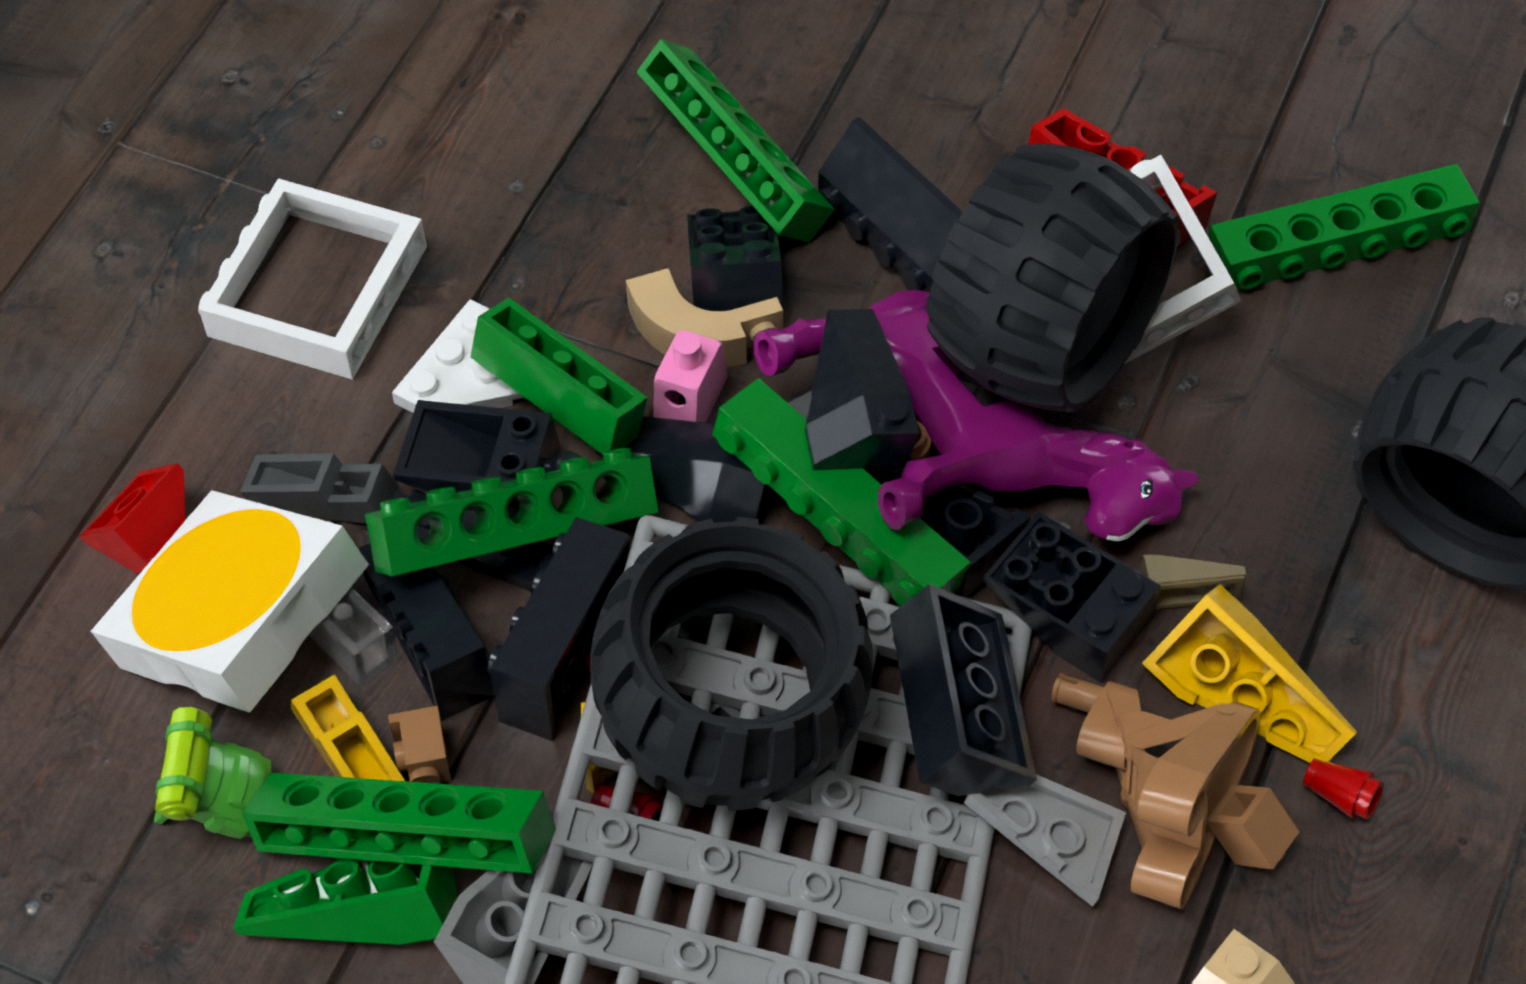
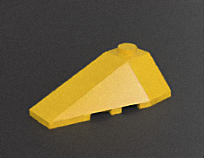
(1229, 656)

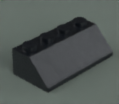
(888, 204)
(961, 695)

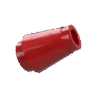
(1345, 787)

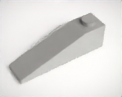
(487, 918)

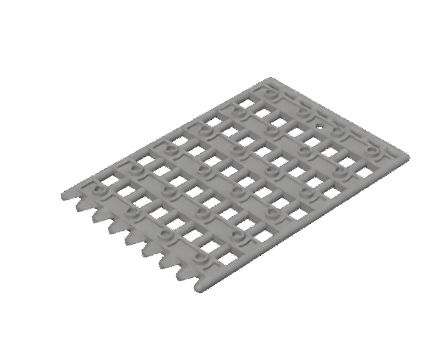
(752, 874)

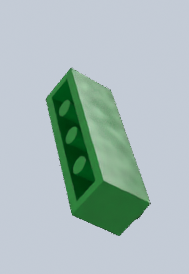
(558, 376)

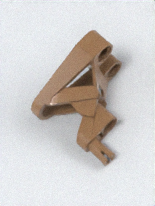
(1168, 793)

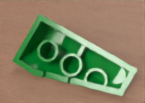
(352, 903)

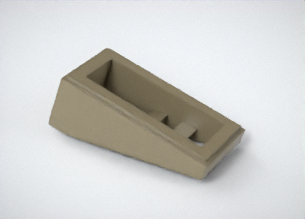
(1189, 580)

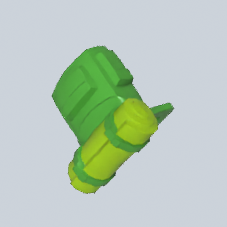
(206, 777)

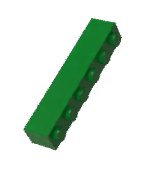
(838, 502)

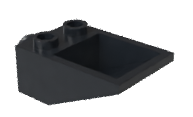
(469, 442)

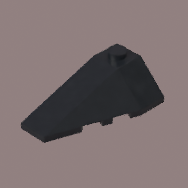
(859, 398)
(698, 472)

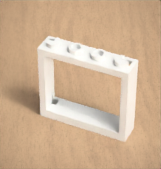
(1200, 300)
(347, 350)

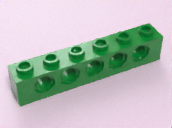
(735, 141)
(1345, 226)
(394, 527)
(401, 822)

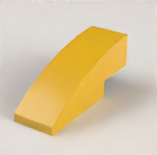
(342, 733)

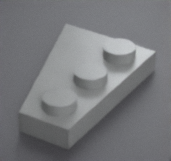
(1057, 829)

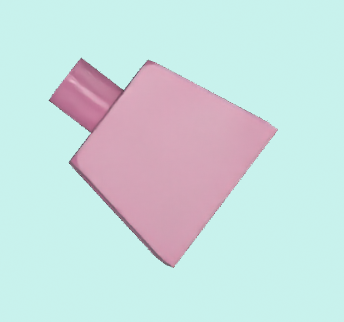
(690, 368)

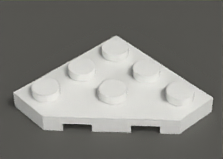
(450, 374)

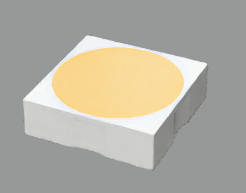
(230, 599)

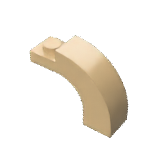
(662, 312)

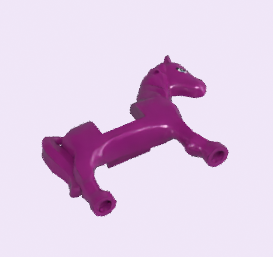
(996, 444)

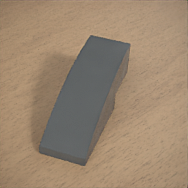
(318, 485)

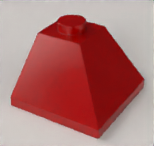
(140, 518)

